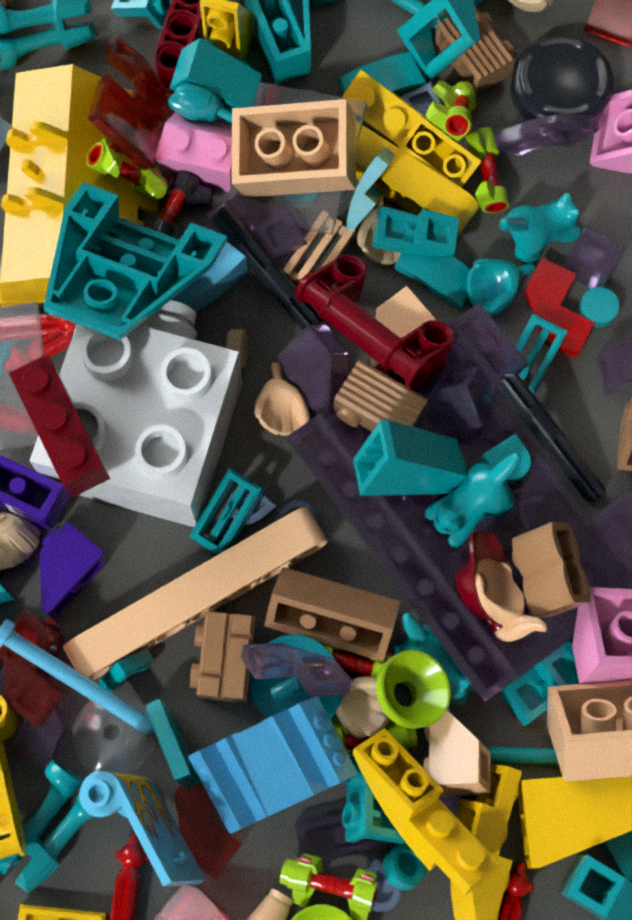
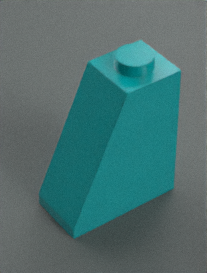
(408, 462)

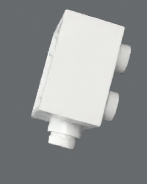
(153, 412)

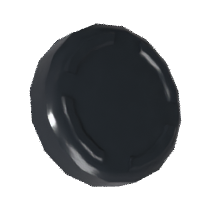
(561, 78)

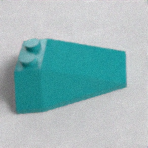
(119, 272)

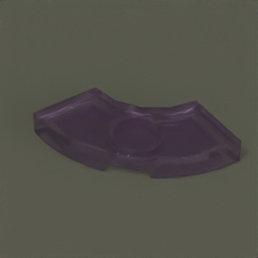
(546, 132)

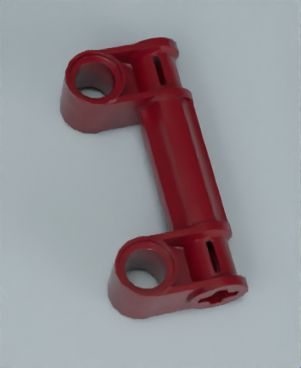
(335, 295)

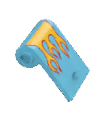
(142, 804)

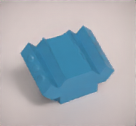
(273, 764)

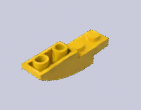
(412, 130)
(419, 816)
(488, 822)

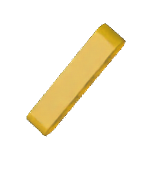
(413, 183)

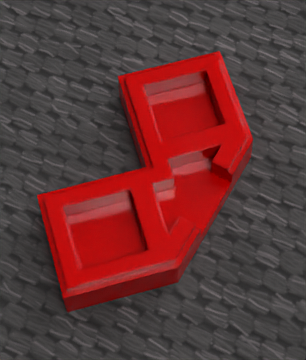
(544, 297)

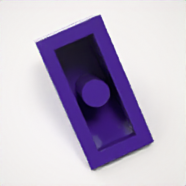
(66, 567)

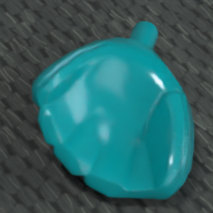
(198, 104)
(495, 283)

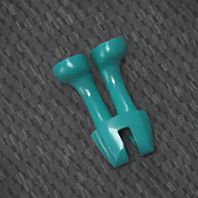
(68, 36)
(45, 853)

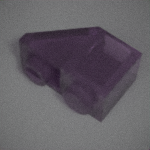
(317, 365)

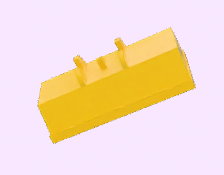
(45, 171)

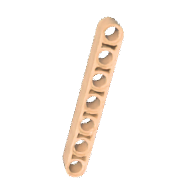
(195, 593)

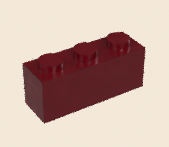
(59, 426)

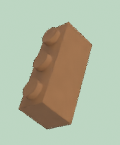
(332, 613)

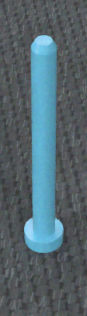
(73, 678)

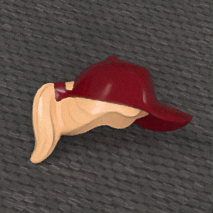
(490, 591)

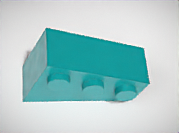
(283, 36)

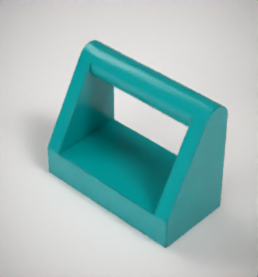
(418, 37)

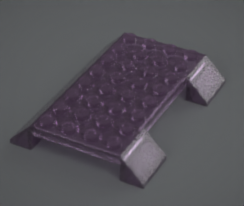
(420, 555)

